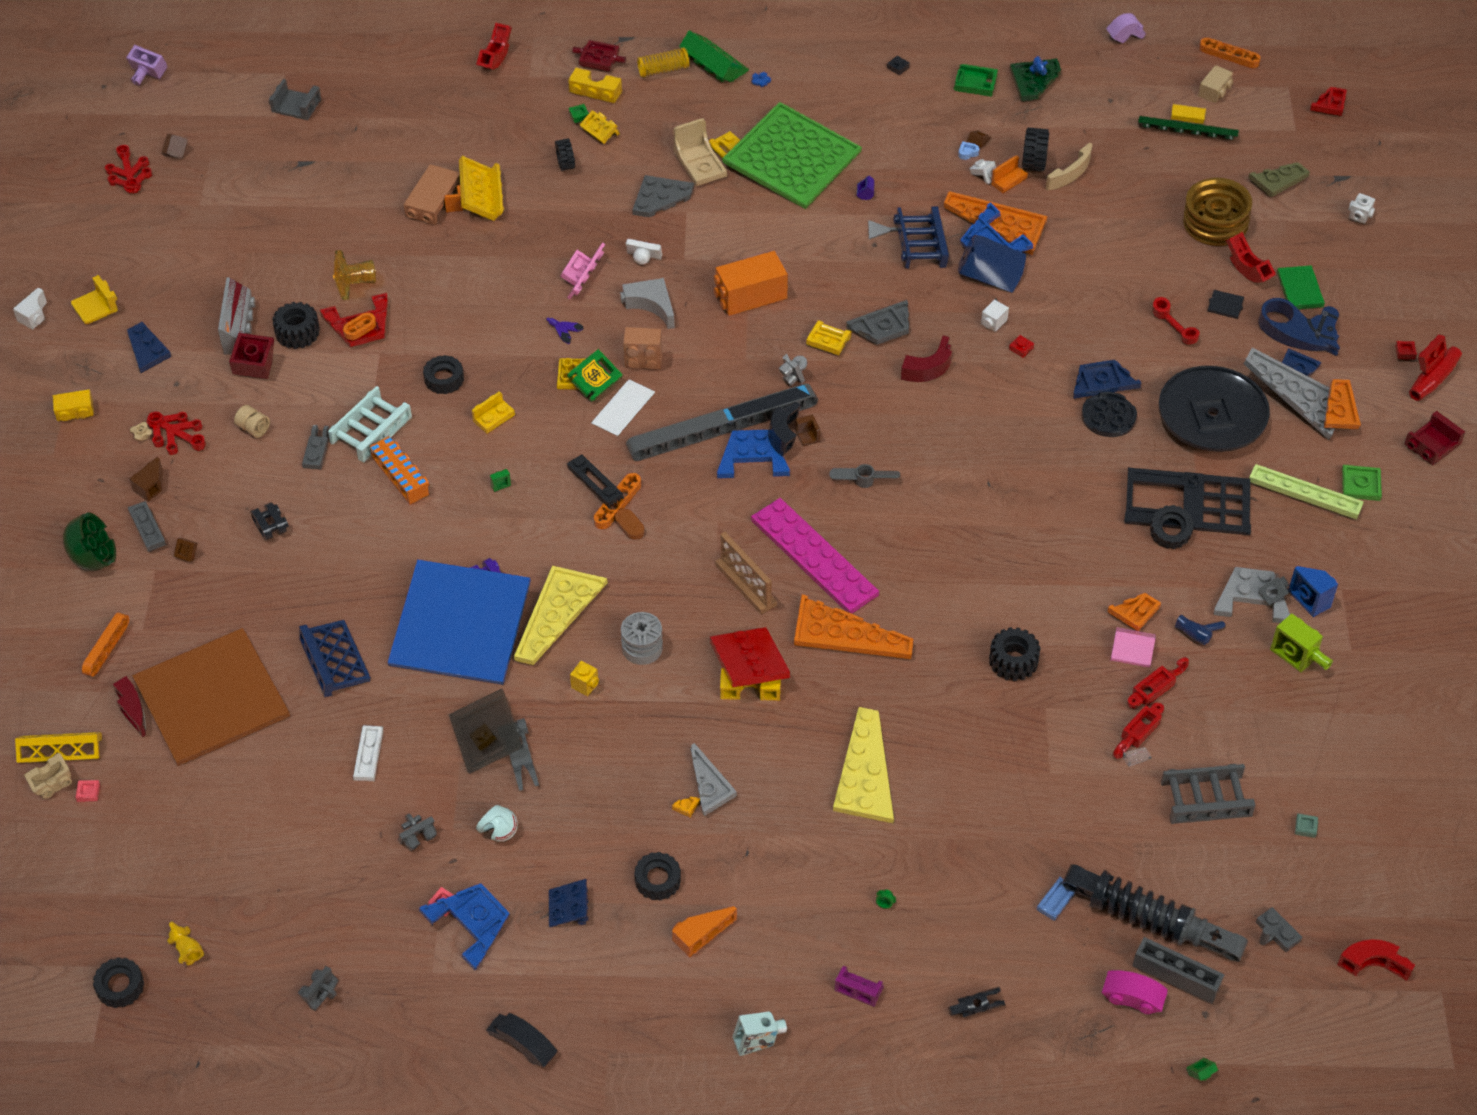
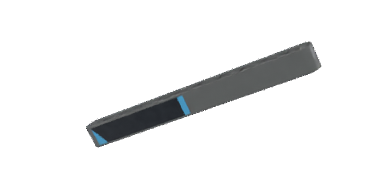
(718, 422)

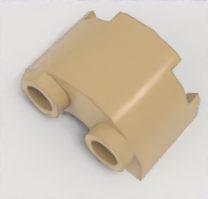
(50, 778)

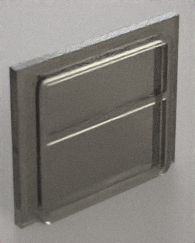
(497, 714)

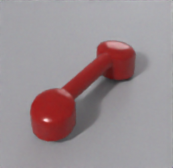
(1161, 310)

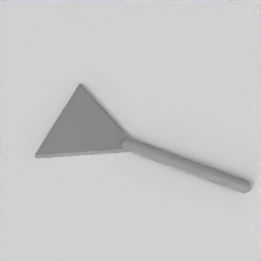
(877, 229)

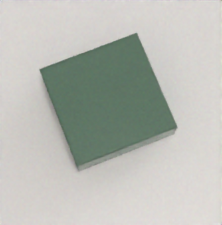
(1306, 825)

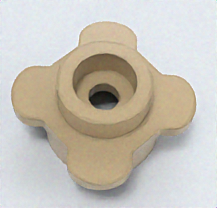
(141, 431)

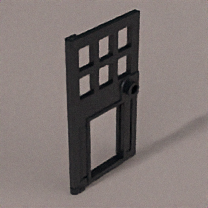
(1192, 499)

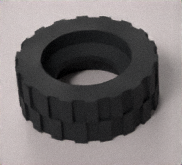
(443, 386)
(1176, 513)
(661, 891)
(114, 967)

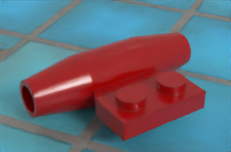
(1436, 365)

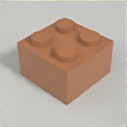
(643, 348)

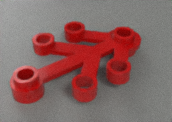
(132, 184)
(157, 421)

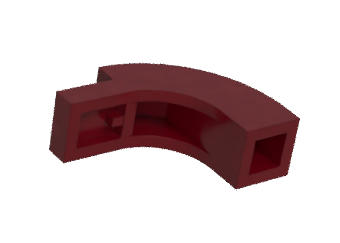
(928, 368)

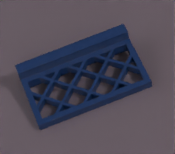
(319, 665)

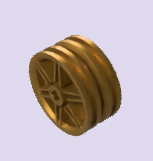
(1222, 216)

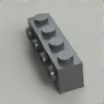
(1178, 970)

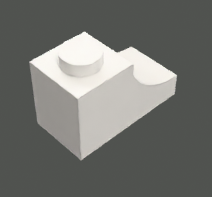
(30, 311)

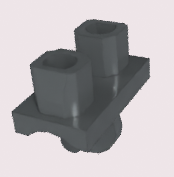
(409, 836)
(320, 989)

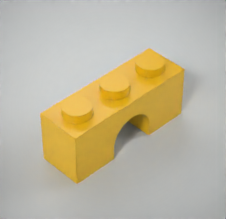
(605, 90)
(767, 690)

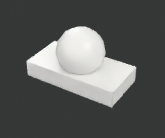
(643, 251)

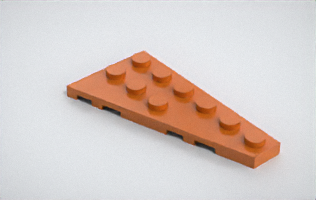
(1009, 224)
(842, 631)

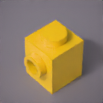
(584, 678)

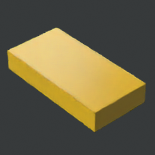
(1188, 114)

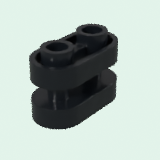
(273, 513)

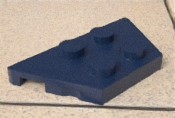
(1103, 377)

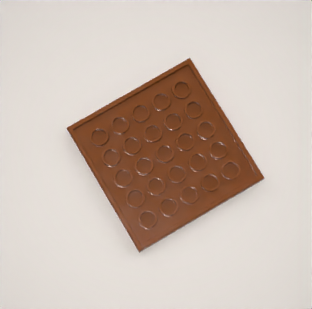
(210, 696)

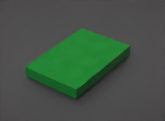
(1301, 287)

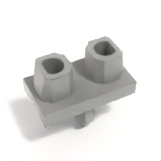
(793, 369)

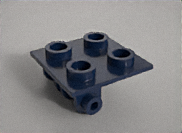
(568, 903)

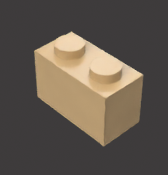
(1215, 84)

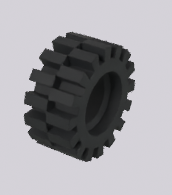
(565, 154)

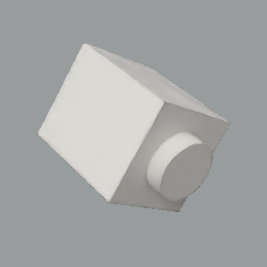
(994, 315)

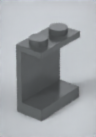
(293, 102)

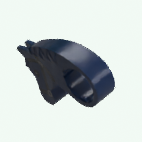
(1299, 331)

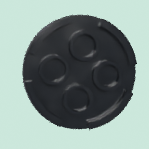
(1109, 414)

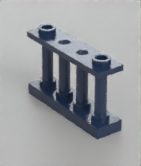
(935, 230)

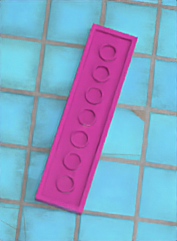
(815, 556)

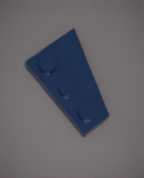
(147, 347)

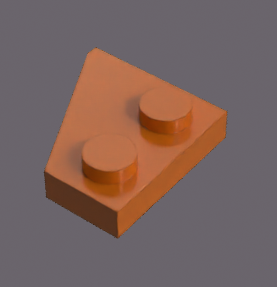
(1136, 610)

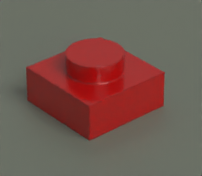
(1021, 346)
(1405, 350)

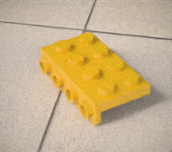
(481, 188)

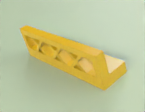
(54, 739)

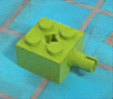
(1299, 644)

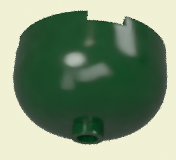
(88, 543)

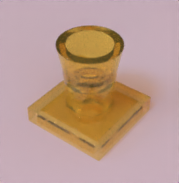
(353, 273)

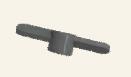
(864, 469)

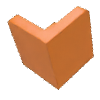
(453, 201)

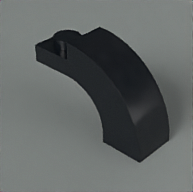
(779, 434)
(524, 1037)

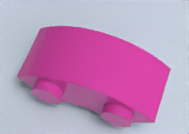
(1134, 991)

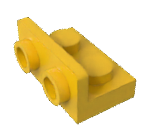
(599, 127)
(492, 413)

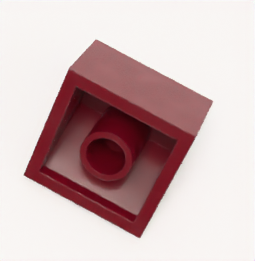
(252, 355)

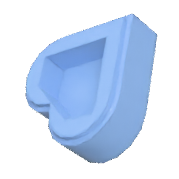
(968, 150)

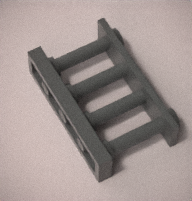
(1207, 811)

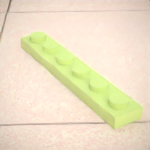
(1306, 491)

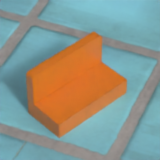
(1008, 175)

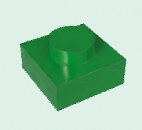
(578, 113)
(500, 480)
(1202, 1069)

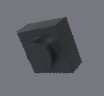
(898, 65)

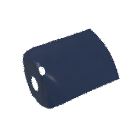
(992, 263)

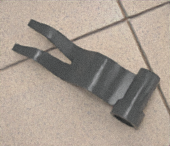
(523, 757)

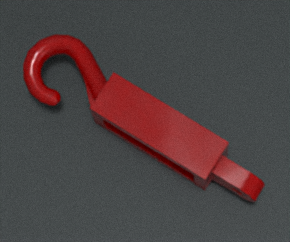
(1159, 681)
(1137, 731)

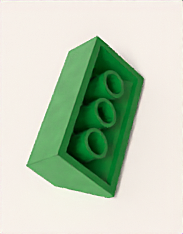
(712, 57)

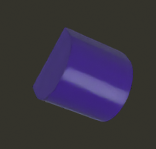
(865, 188)

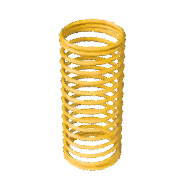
(643, 71)

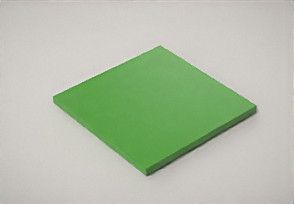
(792, 155)

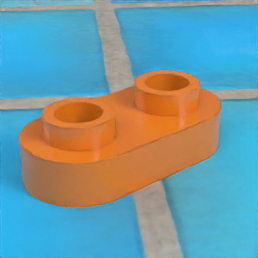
(359, 326)

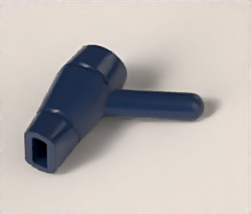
(1199, 633)

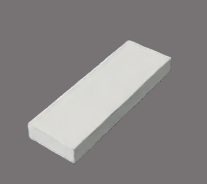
(368, 753)

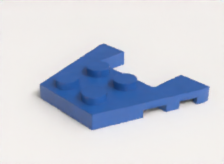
(983, 228)
(747, 447)
(477, 912)

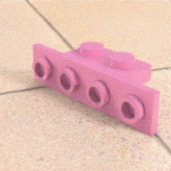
(578, 267)

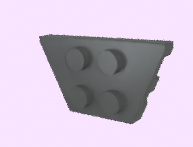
(883, 323)

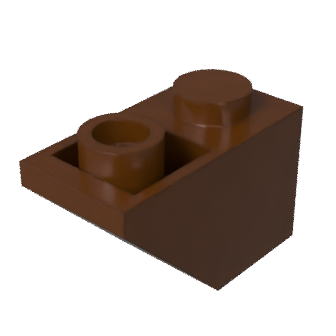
(148, 480)

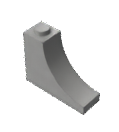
(649, 296)

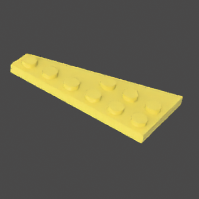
(559, 604)
(864, 777)

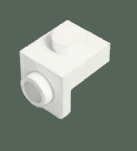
(983, 168)

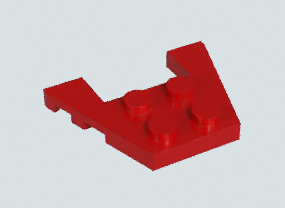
(380, 304)

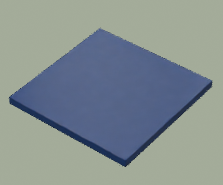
(459, 622)

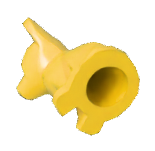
(187, 947)

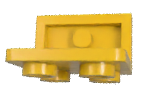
(96, 303)

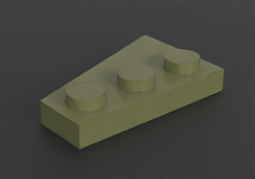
(1280, 179)

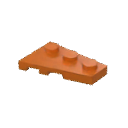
(1341, 406)

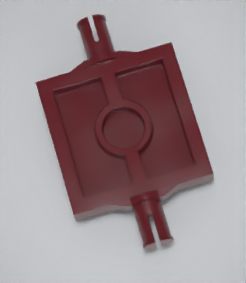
(599, 55)

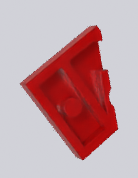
(1331, 101)

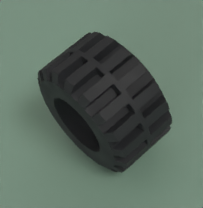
(1035, 149)
(296, 325)
(1014, 641)

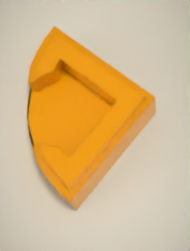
(686, 806)

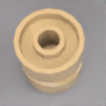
(252, 421)

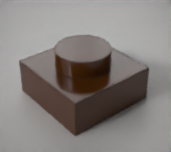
(185, 549)

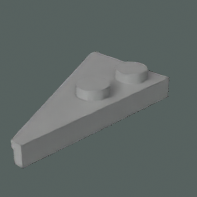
(712, 786)

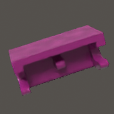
(858, 987)

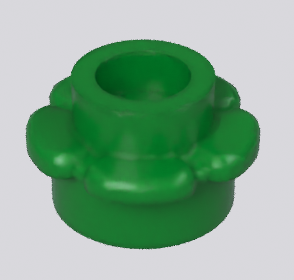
(885, 898)

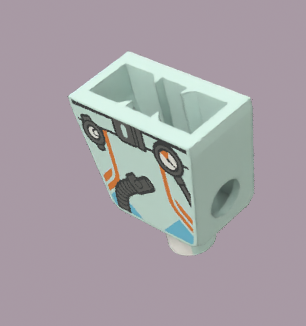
(757, 1032)

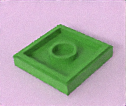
(1361, 482)

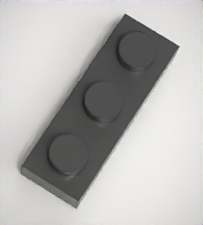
(146, 526)

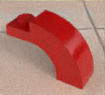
(497, 47)
(1246, 261)
(1375, 953)

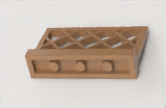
(745, 575)

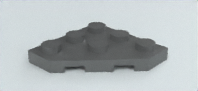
(660, 194)

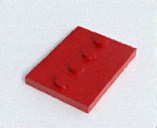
(749, 657)

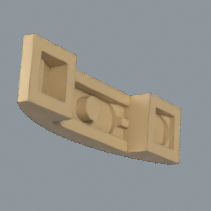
(1061, 178)

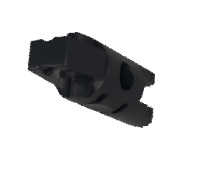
(967, 1007)

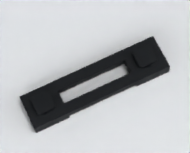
(607, 495)

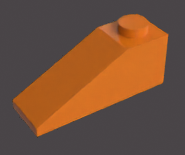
(701, 929)

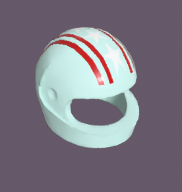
(502, 820)

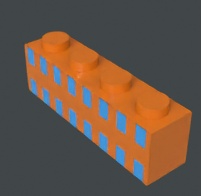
(400, 470)

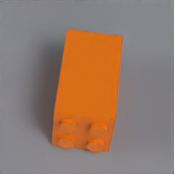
(751, 283)

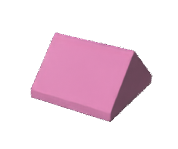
(1133, 647)

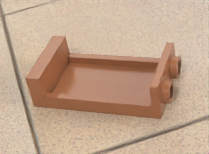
(429, 194)

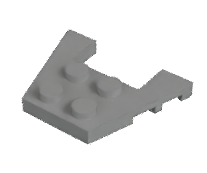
(1244, 587)

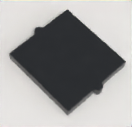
(1225, 304)

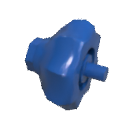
(1039, 66)

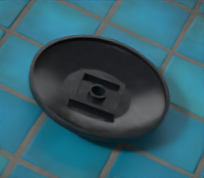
(1234, 397)

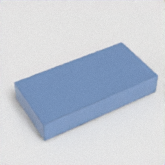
(1055, 900)

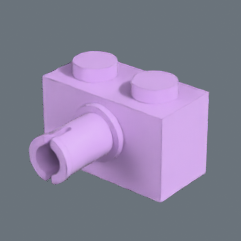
(146, 64)

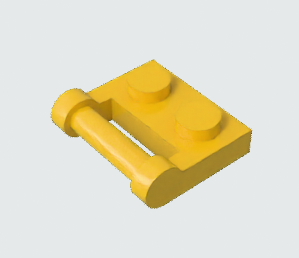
(726, 141)
(828, 338)

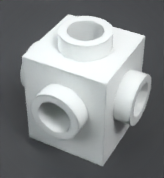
(1362, 208)

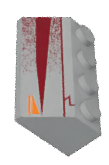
(235, 314)

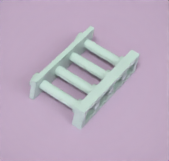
(387, 426)

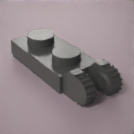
(316, 448)

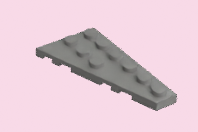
(1298, 390)

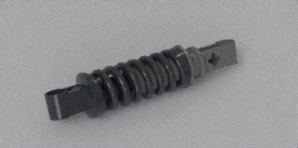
(1153, 912)

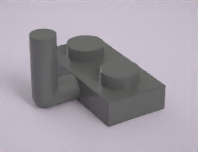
(1277, 929)

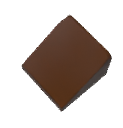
(978, 138)

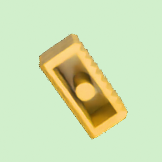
(73, 405)

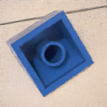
(1313, 589)

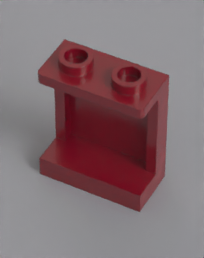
(1435, 438)

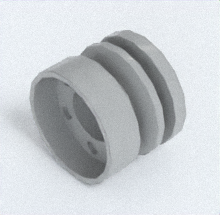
(641, 638)

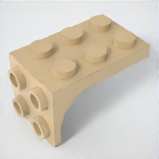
(696, 153)

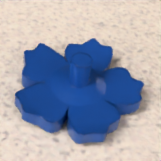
(761, 79)

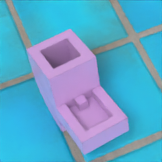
(1124, 26)

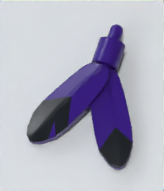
(563, 327)

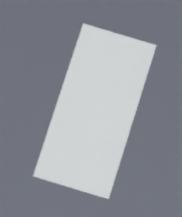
(623, 407)

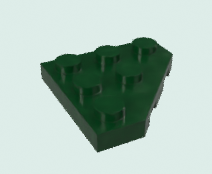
(1031, 85)

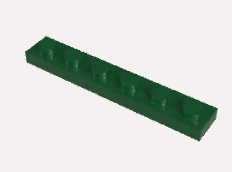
(1212, 131)

